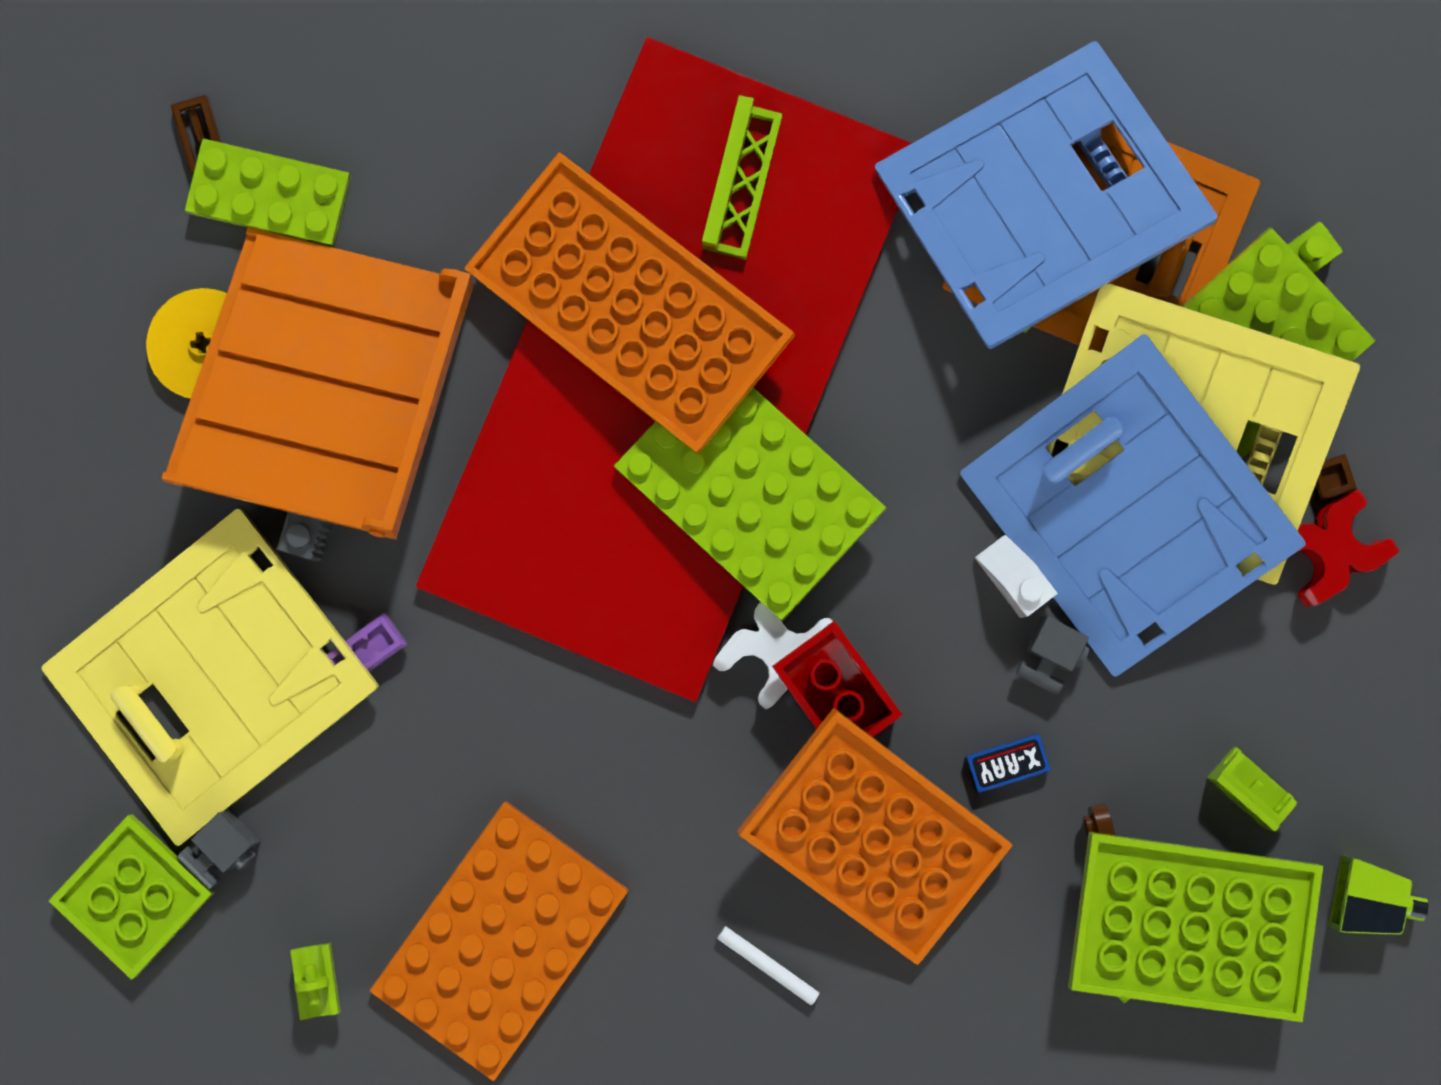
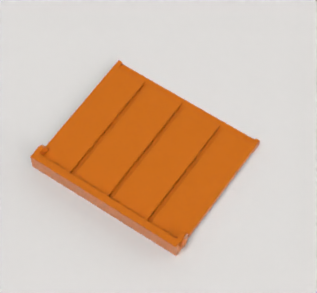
(321, 382)

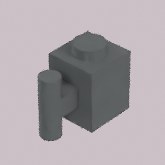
(1057, 647)
(224, 844)

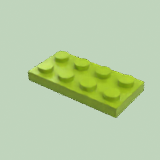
(268, 192)

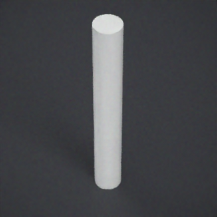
(768, 965)

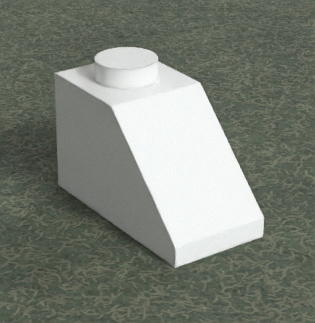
(1016, 576)

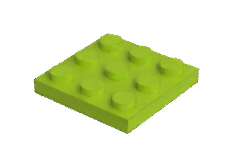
(131, 896)

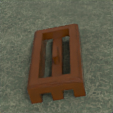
(191, 105)

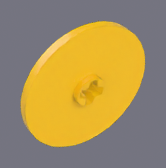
(174, 335)

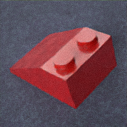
(830, 675)

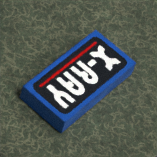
(1007, 763)

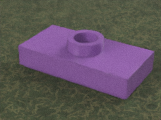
(373, 643)

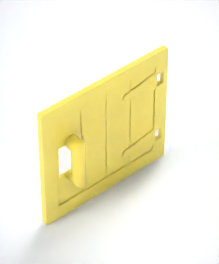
(1235, 379)
(233, 661)

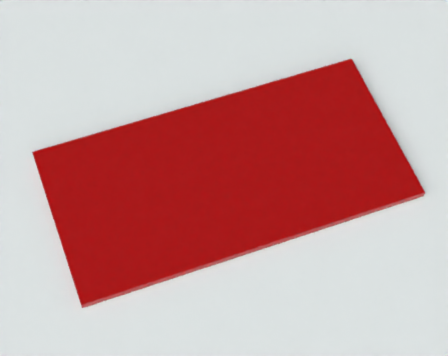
(541, 514)

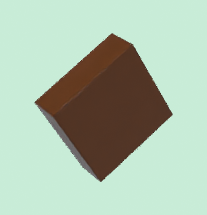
(1334, 478)

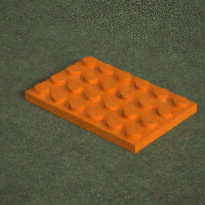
(874, 837)
(499, 940)

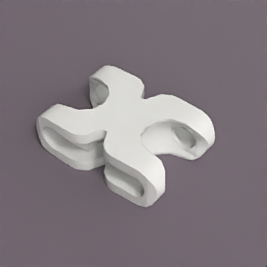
(769, 644)

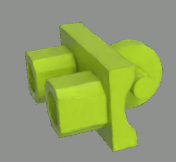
(315, 981)

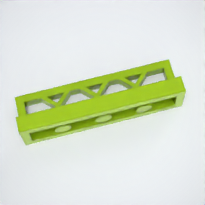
(727, 176)

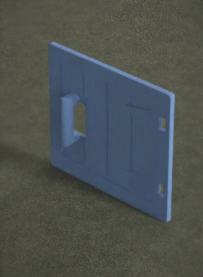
(1020, 208)
(1151, 527)

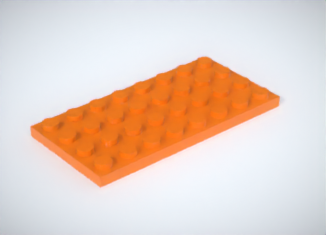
(629, 302)

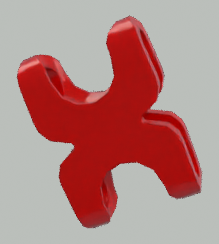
(1337, 551)

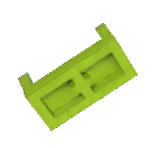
(1252, 790)

